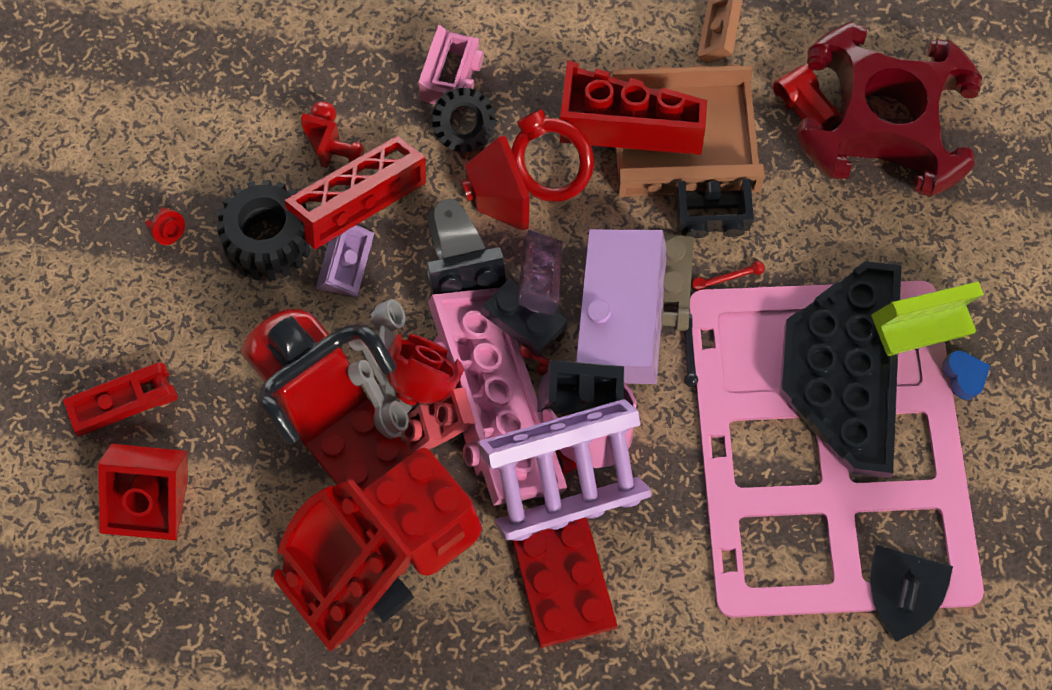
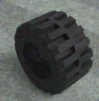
(267, 255)

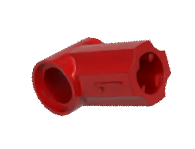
(802, 93)

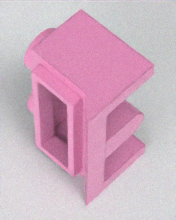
(442, 43)

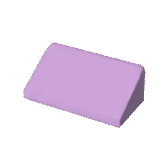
(345, 262)

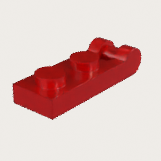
(119, 399)

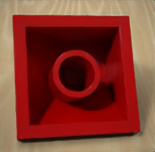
(497, 185)

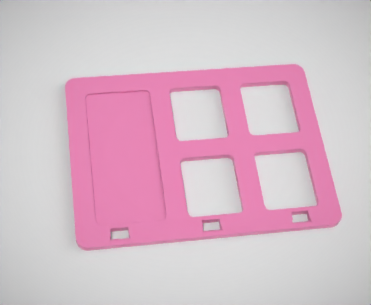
(743, 383)

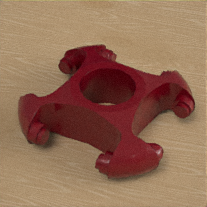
(912, 83)

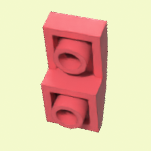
(439, 422)

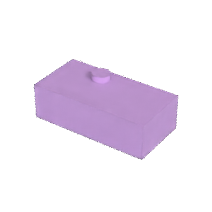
(623, 302)

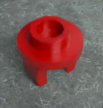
(166, 226)

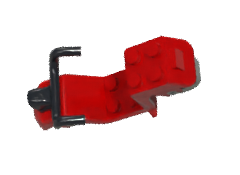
(336, 425)

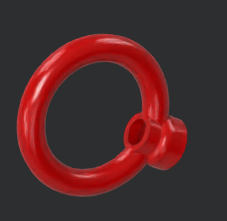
(534, 126)

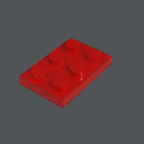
(565, 584)

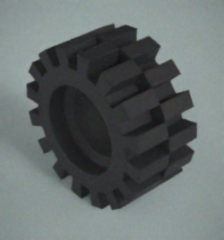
(485, 119)

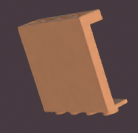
(729, 137)

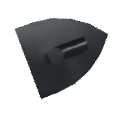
(906, 590)

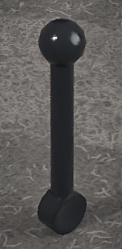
(691, 378)

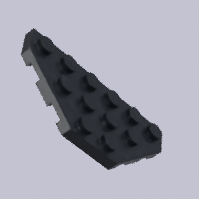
(840, 371)

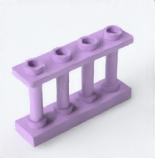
(541, 442)

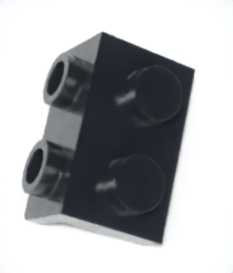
(467, 272)
(529, 328)

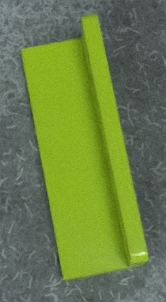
(927, 319)

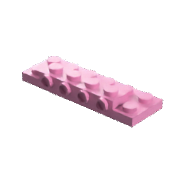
(494, 383)

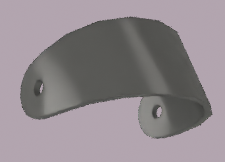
(453, 230)

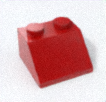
(142, 491)

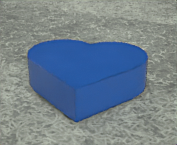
(966, 373)

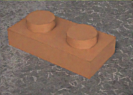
(719, 29)

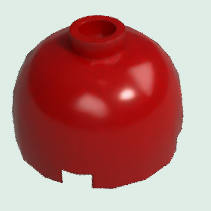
(422, 370)

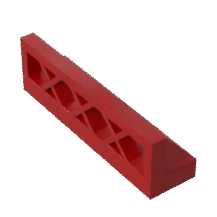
(366, 193)

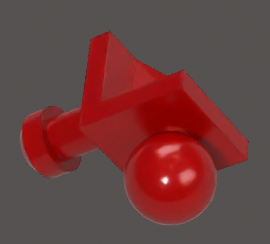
(324, 134)

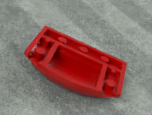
(339, 561)

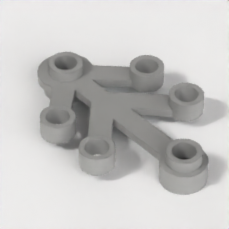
(389, 415)

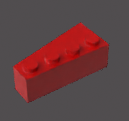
(631, 114)

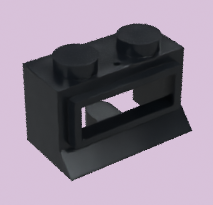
(714, 198)
(594, 386)

